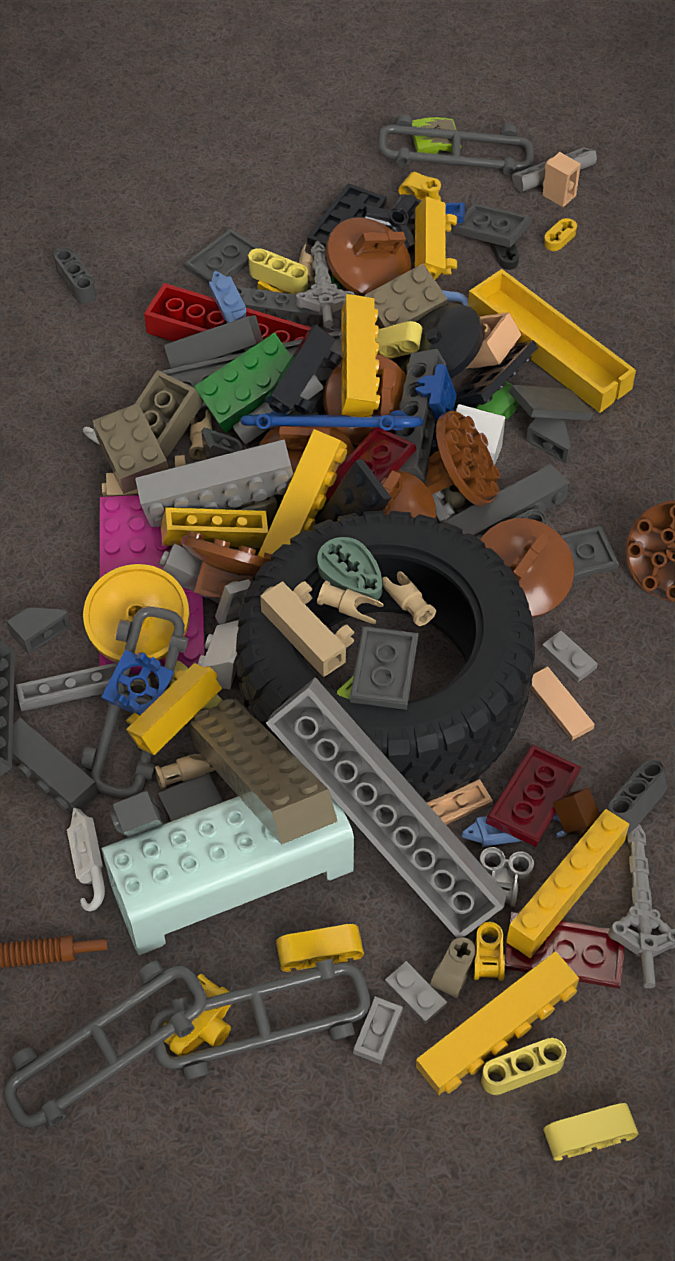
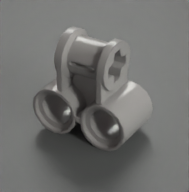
(505, 874)

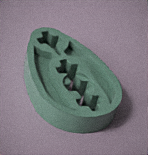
(358, 558)

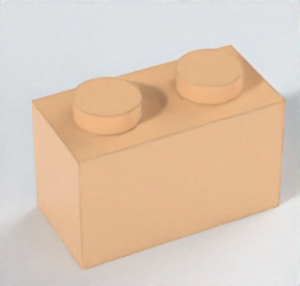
(561, 179)

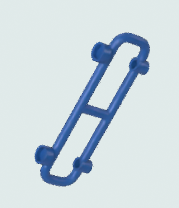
(396, 420)

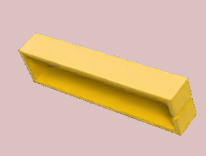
(562, 346)

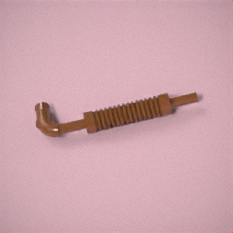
(46, 950)

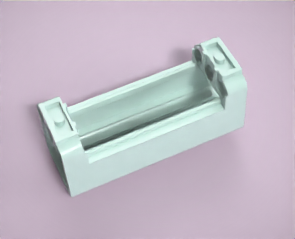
(213, 865)

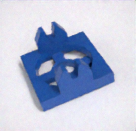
(439, 389)
(129, 660)

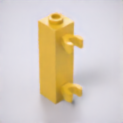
(430, 237)
(173, 708)

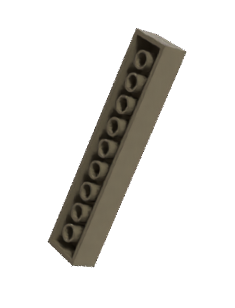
(262, 771)

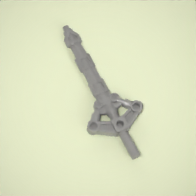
(323, 295)
(642, 914)

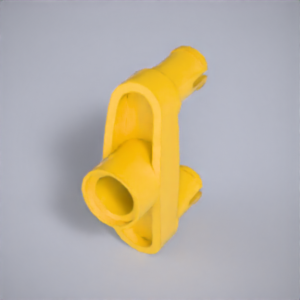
(207, 1026)

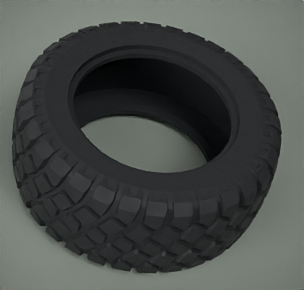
(477, 606)

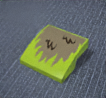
(433, 144)

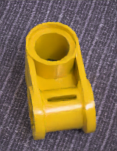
(420, 186)
(489, 957)

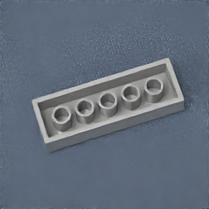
(217, 481)

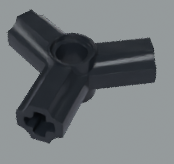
(396, 218)

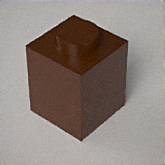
(577, 811)

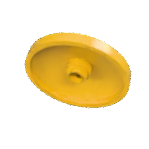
(120, 597)

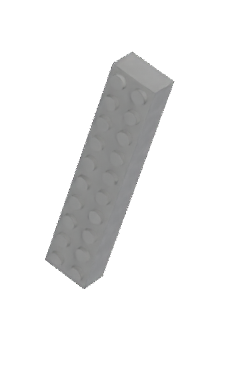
(387, 809)

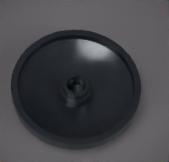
(455, 333)

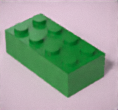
(244, 381)

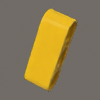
(308, 947)

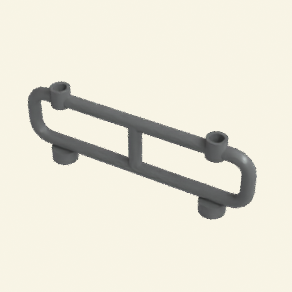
(507, 135)
(95, 758)
(340, 1024)
(28, 1063)

